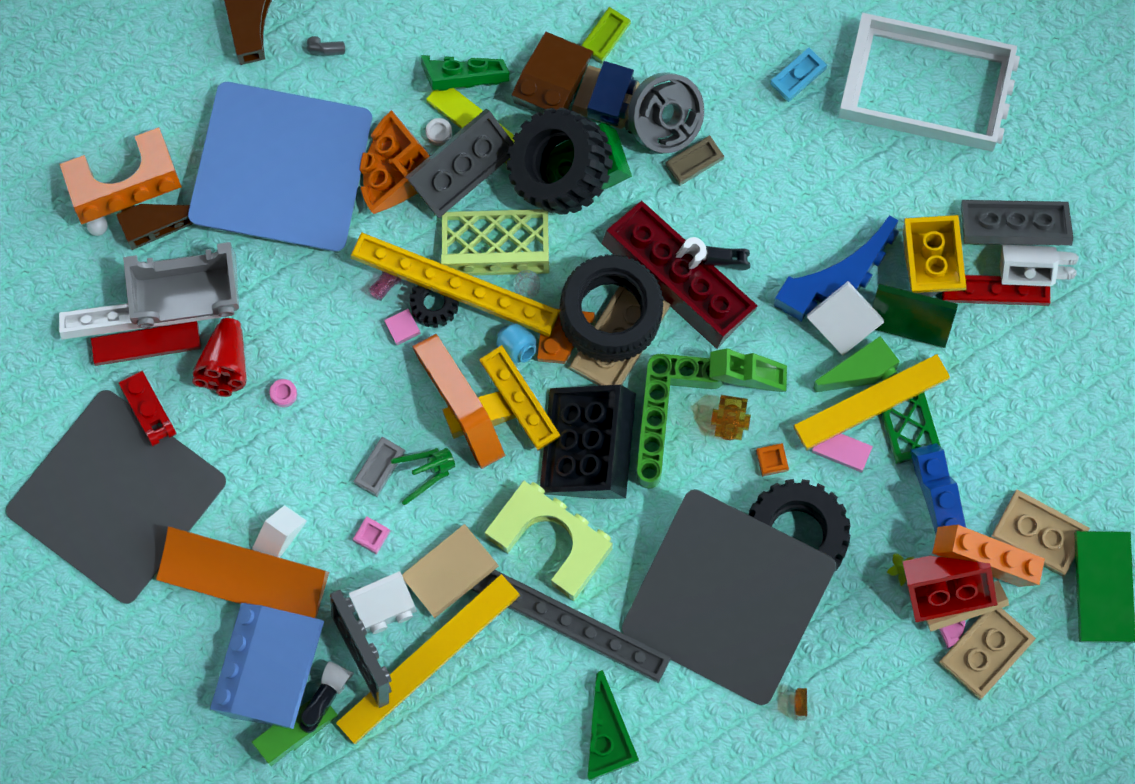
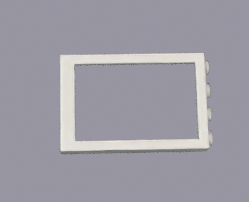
(940, 40)

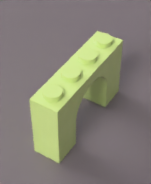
(531, 506)

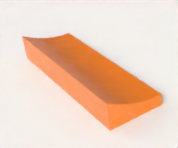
(240, 574)

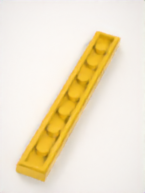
(455, 284)
(431, 657)

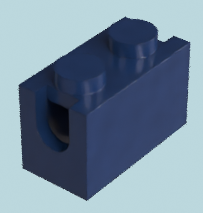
(611, 93)

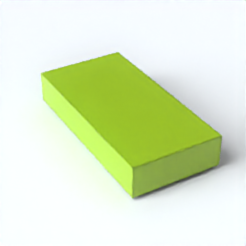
(606, 34)

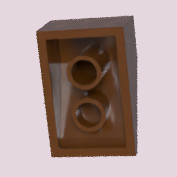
(551, 74)

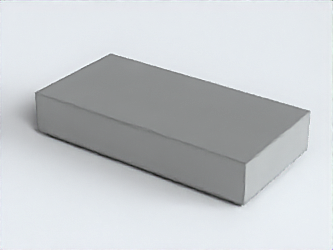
(378, 467)

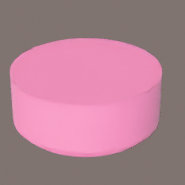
(283, 393)

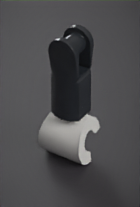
(714, 255)
(332, 683)

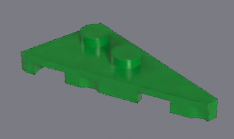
(610, 741)

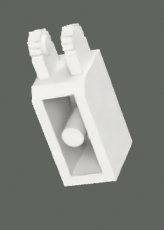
(1035, 265)

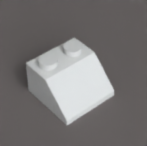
(383, 603)

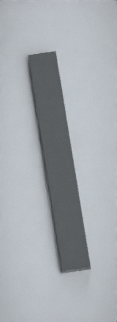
(583, 629)

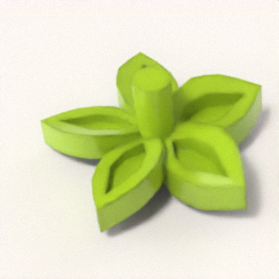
(898, 569)

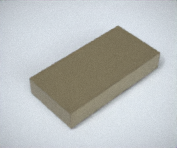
(694, 160)

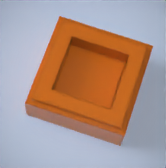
(772, 459)

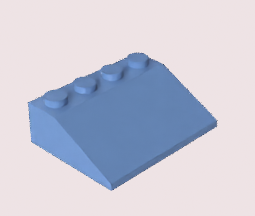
(267, 665)

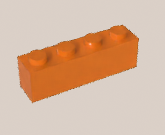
(1006, 561)

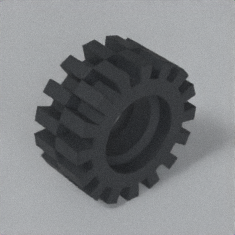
(431, 317)

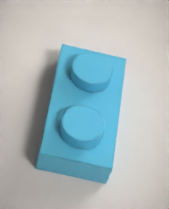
(798, 74)

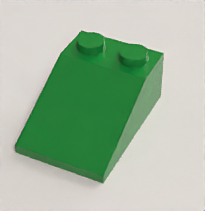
(562, 157)

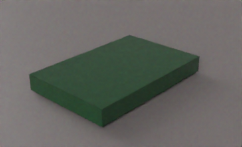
(914, 315)

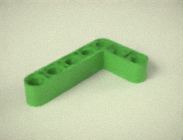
(659, 408)

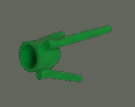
(439, 463)

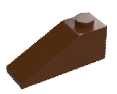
(151, 222)

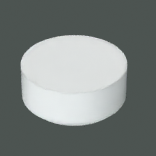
(438, 131)

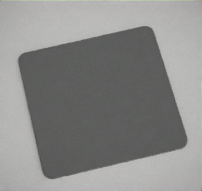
(111, 496)
(729, 596)

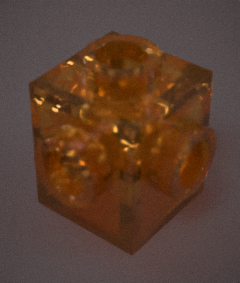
(731, 418)

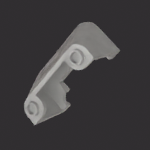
(182, 287)

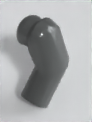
(317, 47)

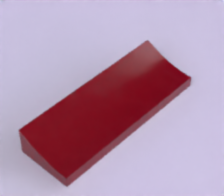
(699, 294)

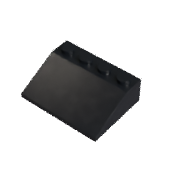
(593, 442)

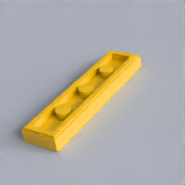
(519, 397)

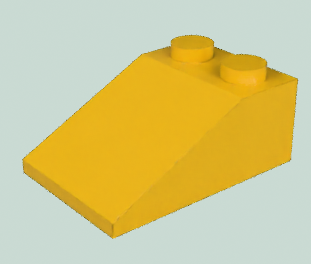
(934, 254)

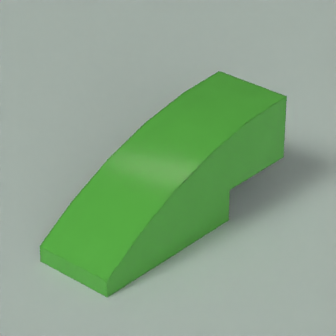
(748, 370)
(279, 741)

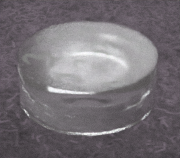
(527, 283)

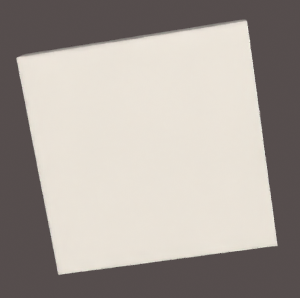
(845, 318)

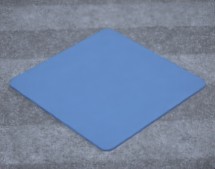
(280, 166)

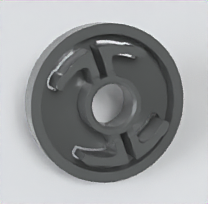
(647, 120)

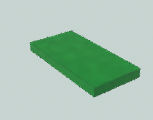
(1104, 587)

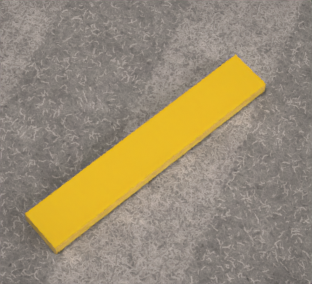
(871, 402)

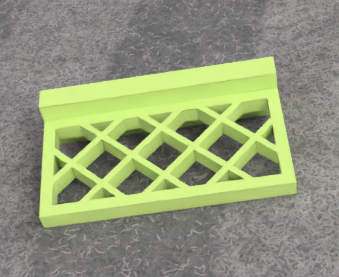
(501, 262)

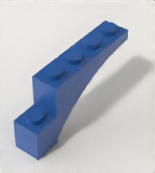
(799, 294)
(937, 486)

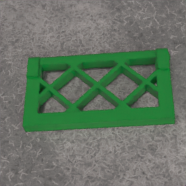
(893, 435)

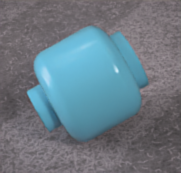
(517, 342)

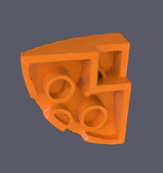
(388, 162)

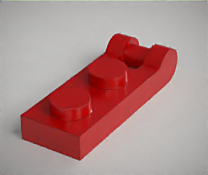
(146, 407)

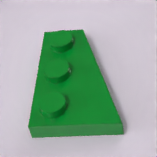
(454, 74)

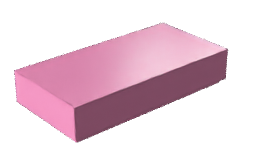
(845, 451)

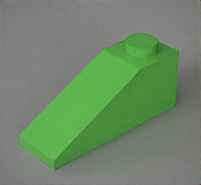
(863, 368)

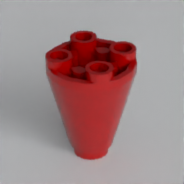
(222, 360)

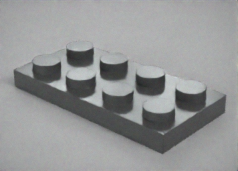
(461, 163)
(1016, 222)
(363, 653)

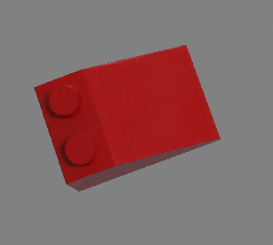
(948, 586)

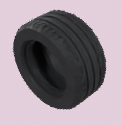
(623, 273)

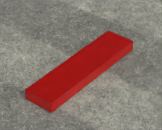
(990, 290)
(146, 343)

